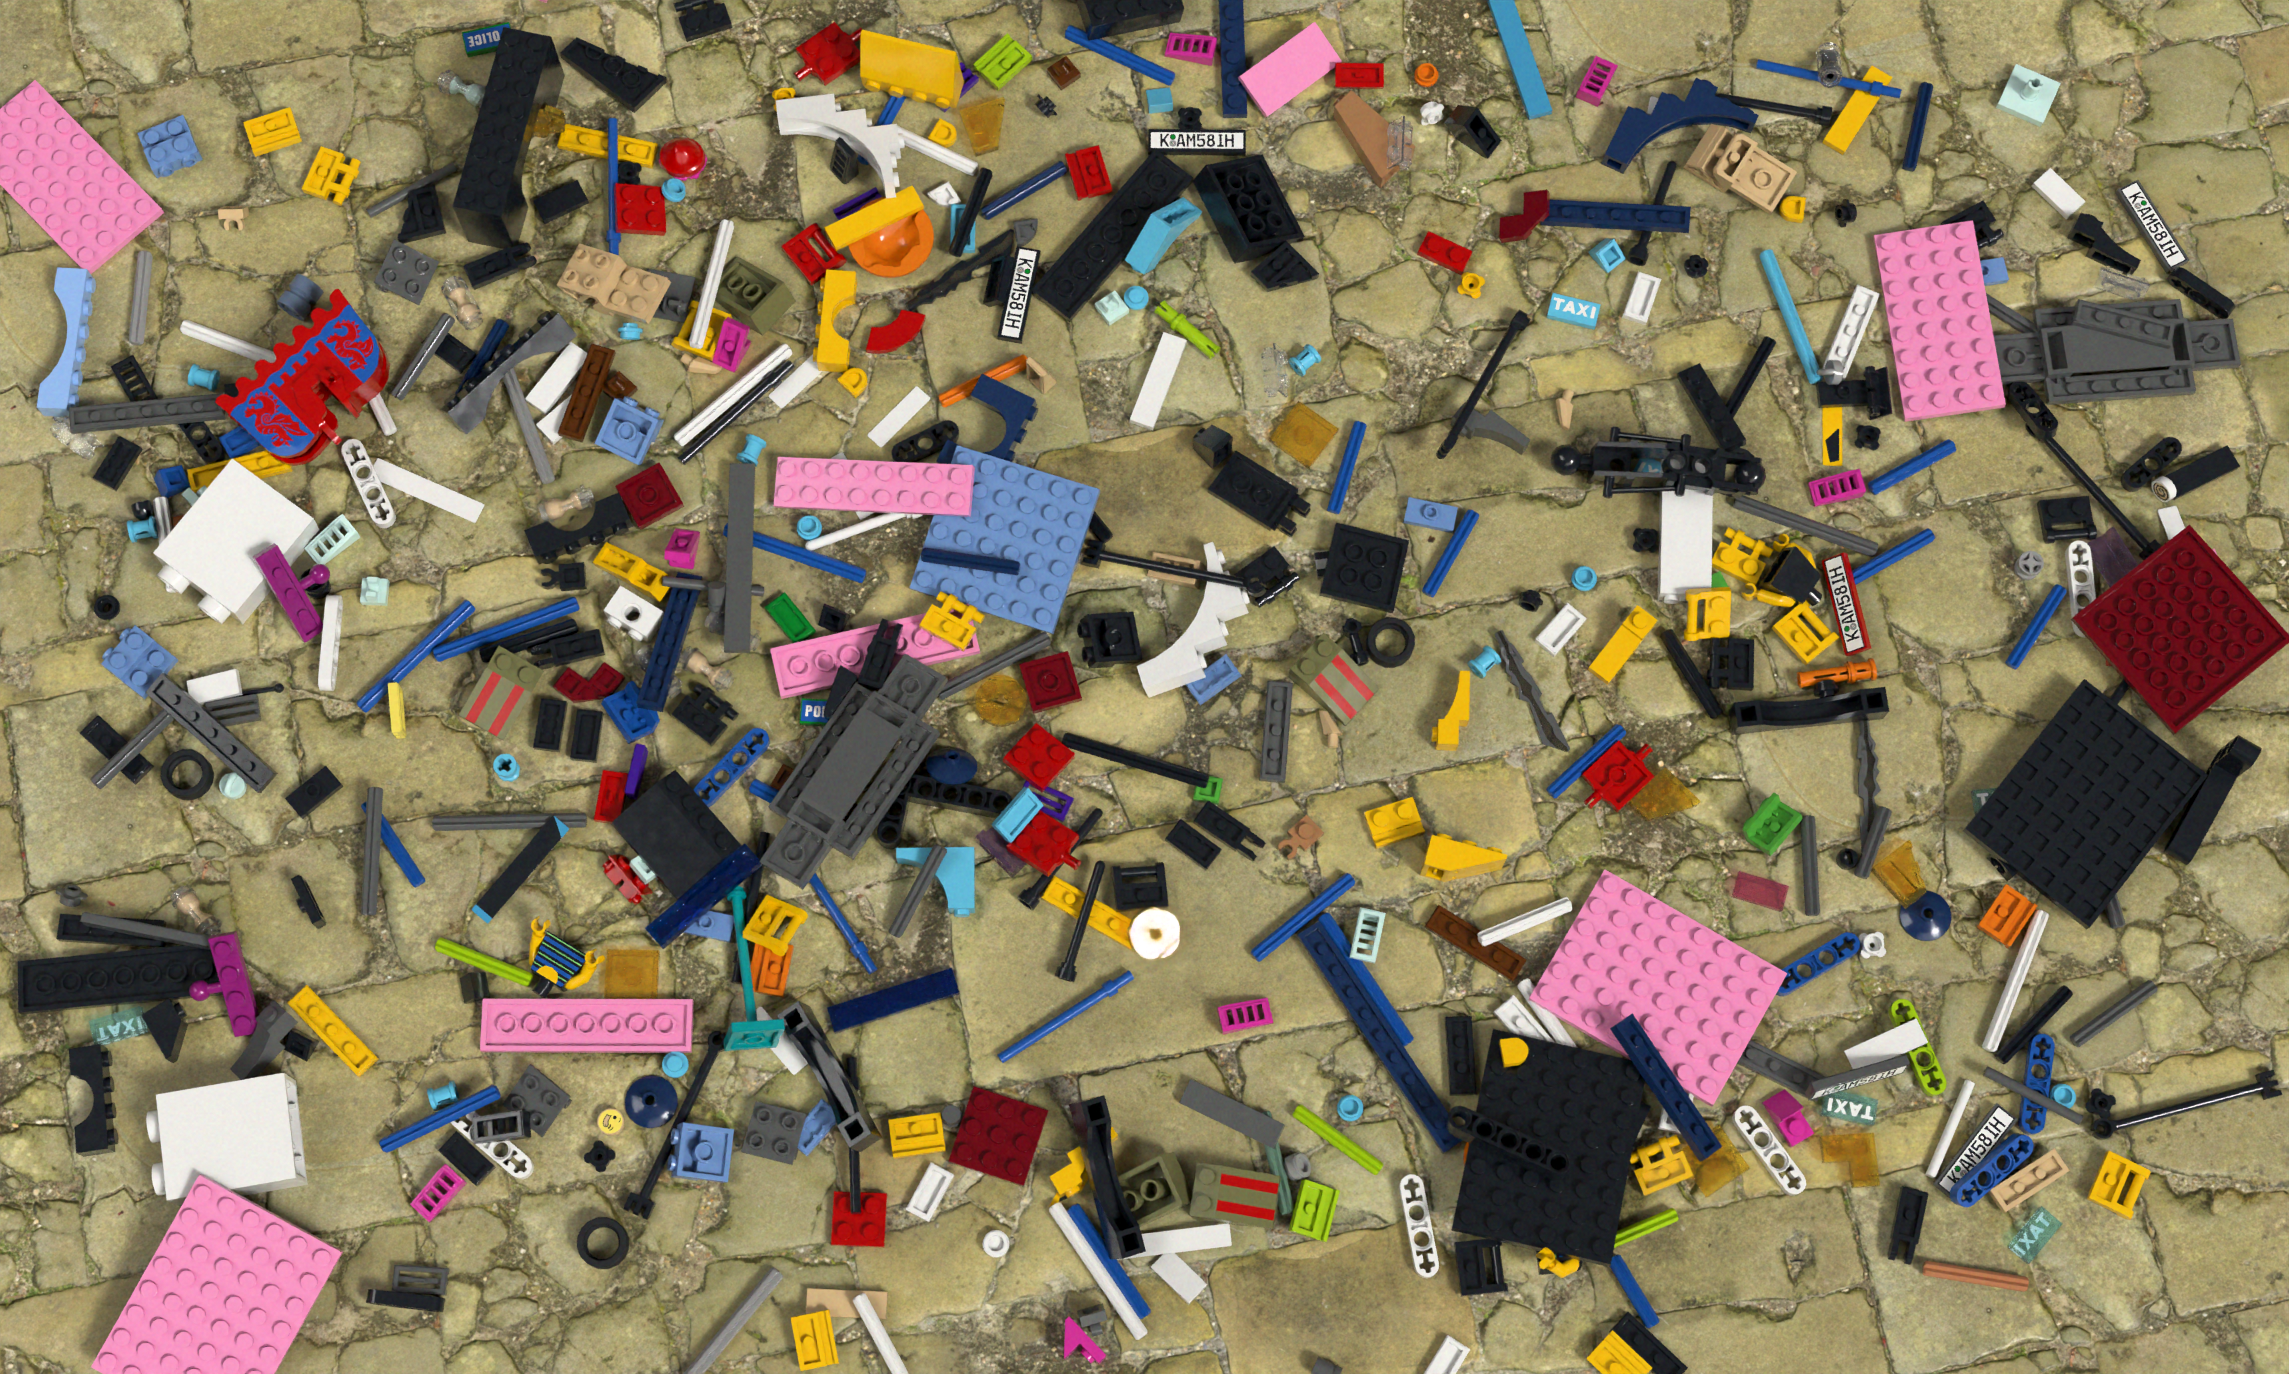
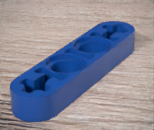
(727, 764)
(1816, 966)
(2040, 1085)
(1993, 1173)

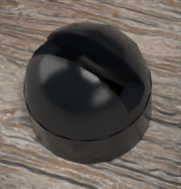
(142, 510)
(1842, 859)

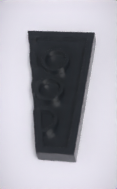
(620, 79)

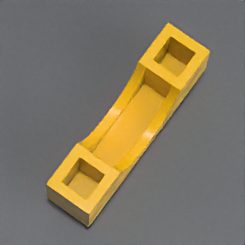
(839, 292)

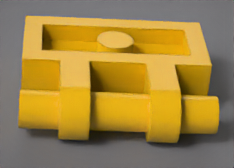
(324, 173)
(1737, 563)
(948, 627)
(1663, 1172)

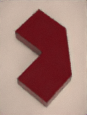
(1520, 226)
(600, 686)

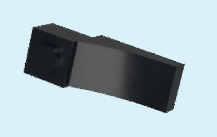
(2089, 232)

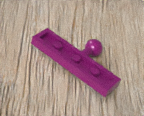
(291, 592)
(233, 983)

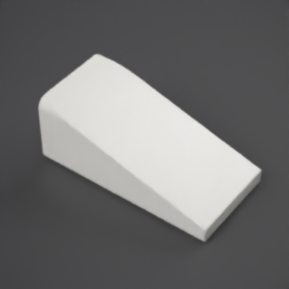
(1179, 1276)

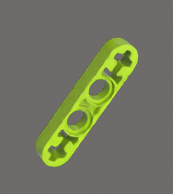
(1937, 1074)

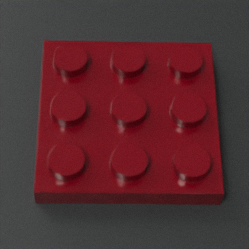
(998, 1136)

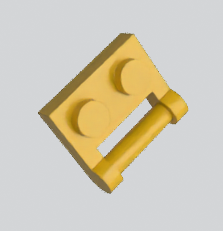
(712, 335)
(1715, 613)
(1798, 635)
(767, 921)
(2111, 1180)

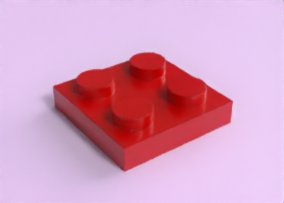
(639, 209)
(1039, 757)
(860, 1229)

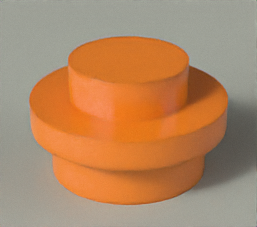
(1426, 75)

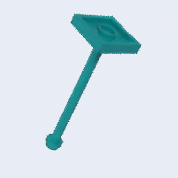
(752, 1033)

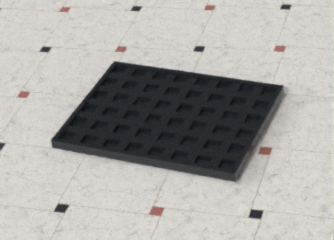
(2085, 803)
(1576, 1104)

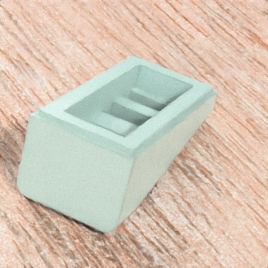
(333, 528)
(1372, 916)

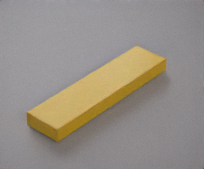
(1854, 113)
(596, 144)
(874, 218)
(260, 464)
(1101, 918)
(333, 1031)

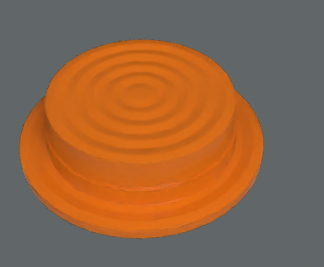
(896, 248)

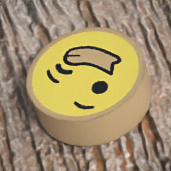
(611, 1122)

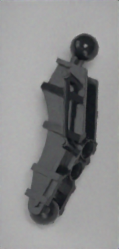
(1748, 474)

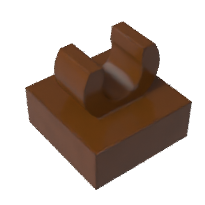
(1063, 72)
(619, 387)

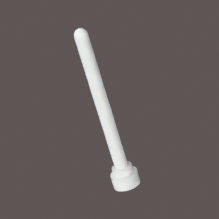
(856, 529)

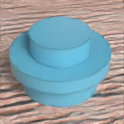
(673, 190)
(1136, 298)
(630, 331)
(809, 527)
(1584, 578)
(675, 1064)
(2063, 1094)
(1350, 1108)

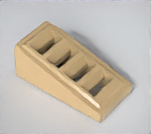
(1039, 376)
(1175, 579)

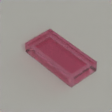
(1760, 891)

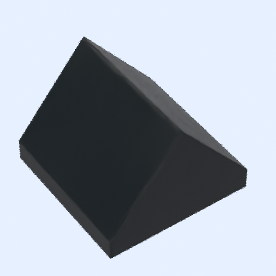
(833, 619)
(474, 987)
(300, 1044)

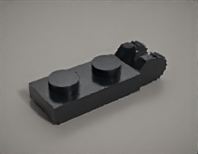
(498, 265)
(570, 649)
(880, 657)
(1227, 829)
(1907, 1222)

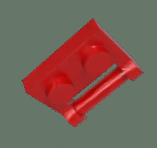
(808, 259)

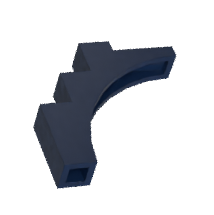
(1669, 114)

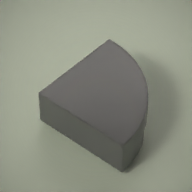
(1025, 231)

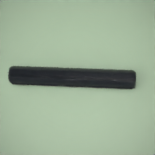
(970, 212)
(1750, 375)
(531, 639)
(1691, 673)
(2034, 1024)

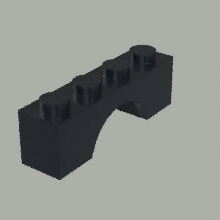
(608, 519)
(96, 1132)

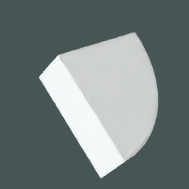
(944, 195)

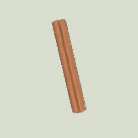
(1975, 1276)

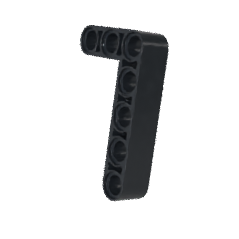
(936, 799)
(2207, 800)

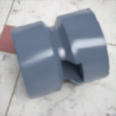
(301, 295)

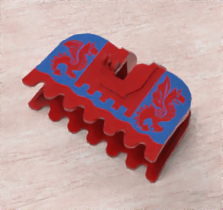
(288, 398)

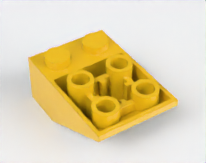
(1455, 860)

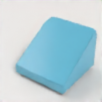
(1159, 100)
(1607, 254)

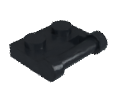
(2065, 512)
(1139, 895)
(1472, 1267)

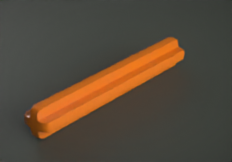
(998, 373)

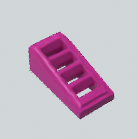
(1198, 40)
(1589, 95)
(1845, 477)
(1237, 1026)
(437, 1179)

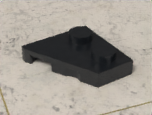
(423, 216)
(1283, 269)

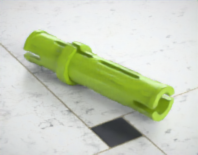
(1185, 328)

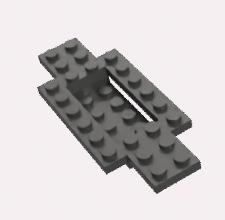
(2079, 350)
(843, 764)

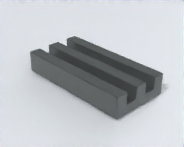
(232, 702)
(443, 1282)

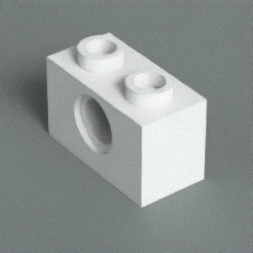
(625, 603)

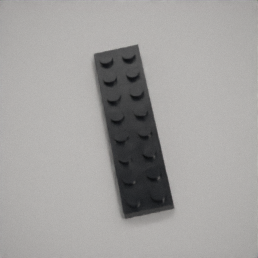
(1110, 236)
(112, 978)

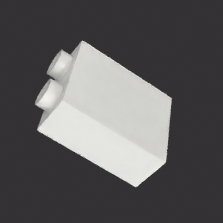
(220, 536)
(231, 1132)

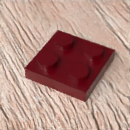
(649, 496)
(1050, 682)

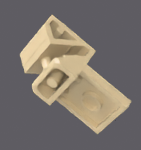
(1740, 166)
(612, 284)

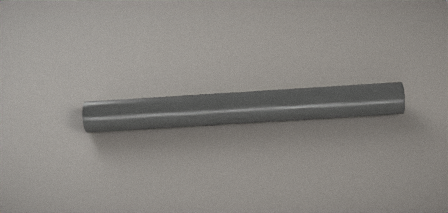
(404, 194)
(700, 585)
(2033, 1095)

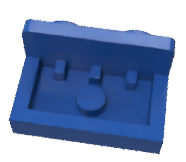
(630, 720)

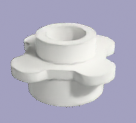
(1431, 113)
(1877, 940)

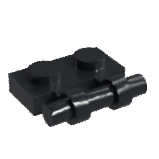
(702, 22)
(1982, 220)
(1269, 566)
(1739, 664)
(700, 720)

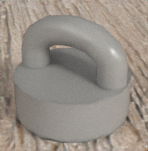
(1833, 372)
(1297, 1166)

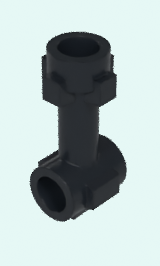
(1351, 631)

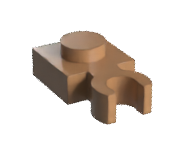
(1302, 835)

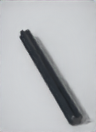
(1135, 760)

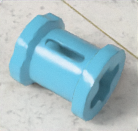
(1304, 360)
(203, 377)
(751, 450)
(142, 529)
(1484, 662)
(502, 760)
(443, 1095)

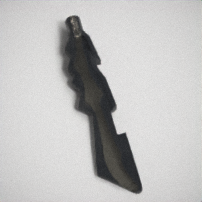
(962, 271)

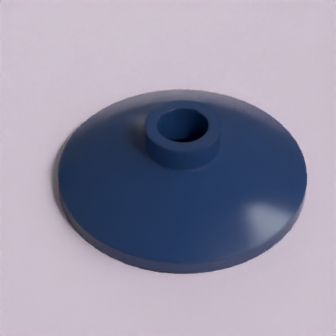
(951, 765)
(1925, 928)
(660, 1111)

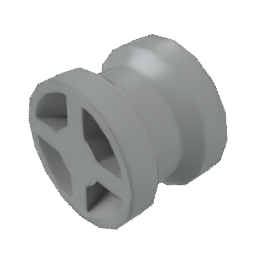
(2032, 561)

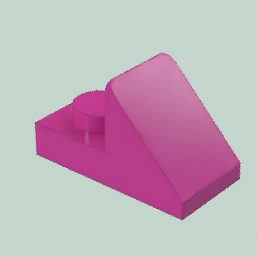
(731, 344)
(682, 548)
(1788, 1118)
(1077, 1337)

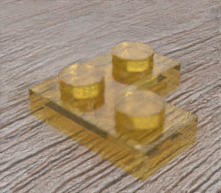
(1858, 1151)

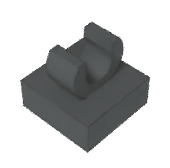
(1092, 1317)

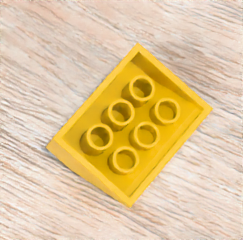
(910, 69)

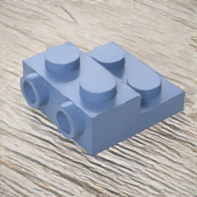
(170, 147)
(629, 429)
(138, 660)
(701, 1152)

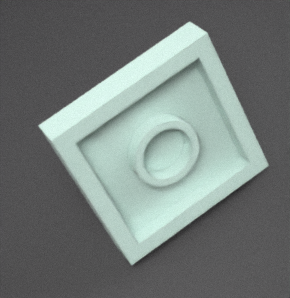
(2028, 95)

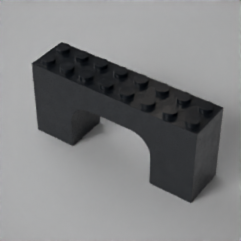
(520, 83)

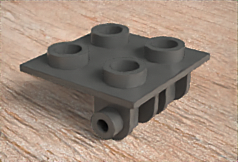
(405, 272)
(677, 297)
(539, 1097)
(774, 1133)

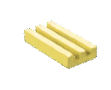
(397, 711)

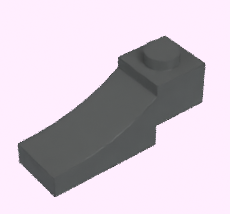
(1493, 428)
(265, 1044)

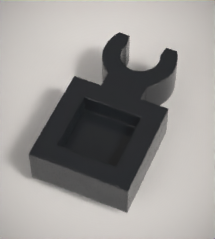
(569, 577)

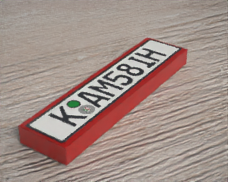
(1846, 604)

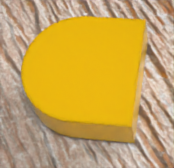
(943, 134)
(1792, 208)
(853, 381)
(1513, 1051)

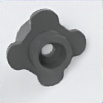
(71, 895)

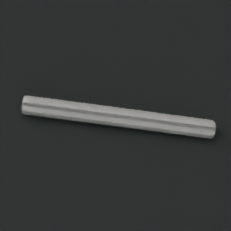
(527, 425)
(735, 1322)

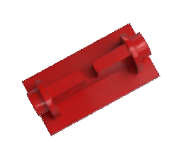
(617, 870)

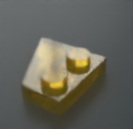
(984, 125)
(1663, 797)
(1901, 875)

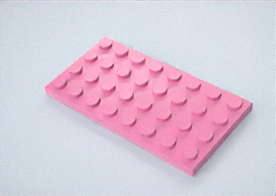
(69, 180)
(1939, 321)

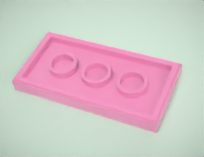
(1289, 69)

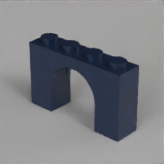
(1012, 405)

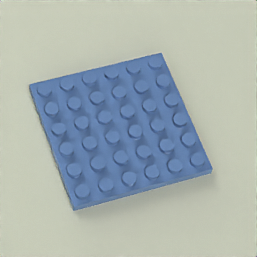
(1017, 518)

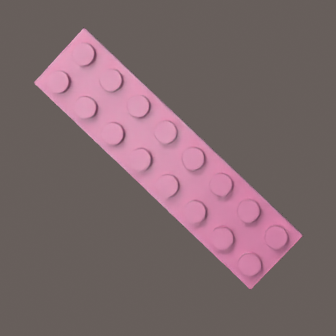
(874, 486)
(815, 662)
(587, 1025)

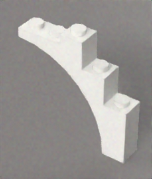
(824, 118)
(1207, 632)

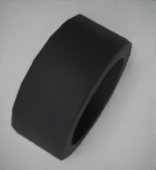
(1390, 623)
(173, 761)
(617, 1257)

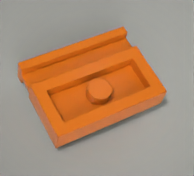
(2006, 916)
(770, 971)

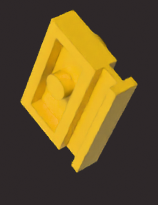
(272, 131)
(1394, 822)
(917, 1135)
(814, 1340)
(1617, 1357)

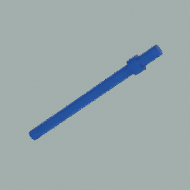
(1875, 88)
(611, 236)
(858, 948)
(1108, 989)

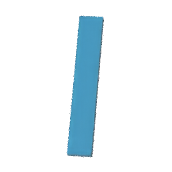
(1520, 58)

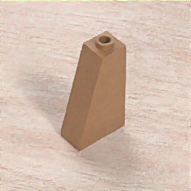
(1366, 134)

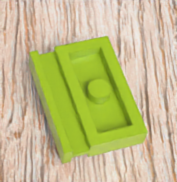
(1002, 62)
(1314, 1210)

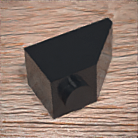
(1473, 130)
(1212, 445)
(167, 1027)

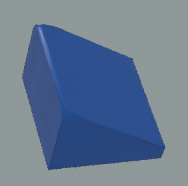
(171, 481)

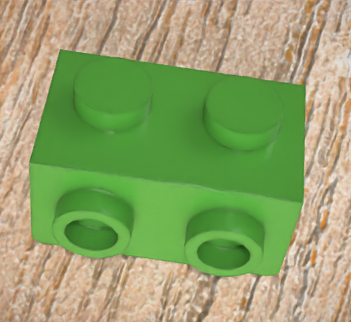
(1771, 824)

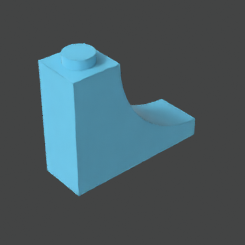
(1160, 233)
(954, 875)

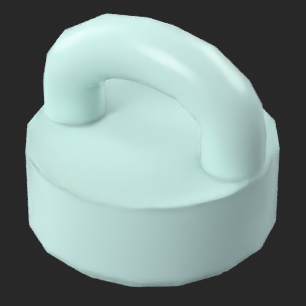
(232, 786)

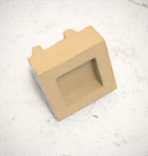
(233, 213)

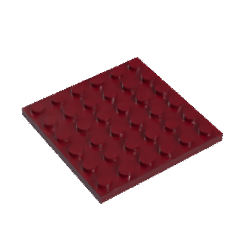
(2181, 629)

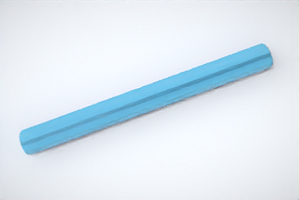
(1790, 316)

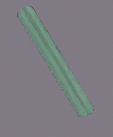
(1277, 1168)

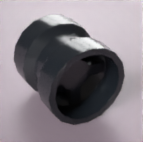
(318, 593)

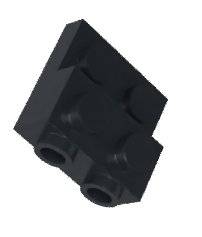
(1109, 639)

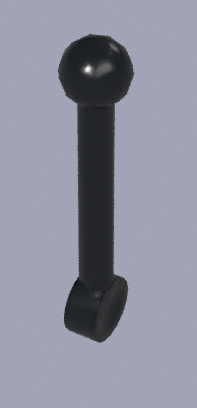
(277, 688)

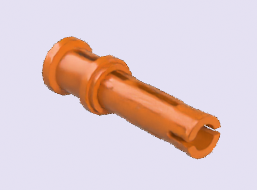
(1849, 669)

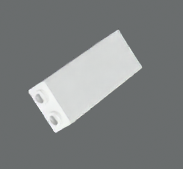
(1684, 542)

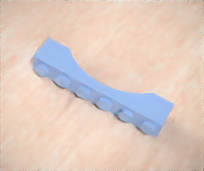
(60, 388)

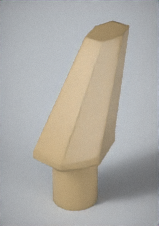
(700, 365)
(1565, 408)
(1330, 729)

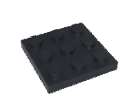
(1364, 568)

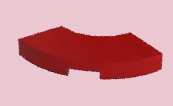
(896, 334)

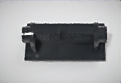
(1878, 392)

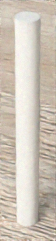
(1950, 1129)

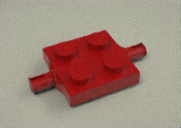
(828, 54)
(1618, 776)
(1045, 844)

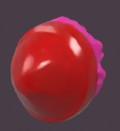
(683, 158)

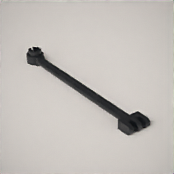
(1518, 322)
(2147, 547)
(1099, 554)
(2261, 1086)
(642, 1200)

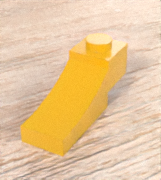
(632, 571)
(1622, 644)
(1447, 729)
(1069, 1179)

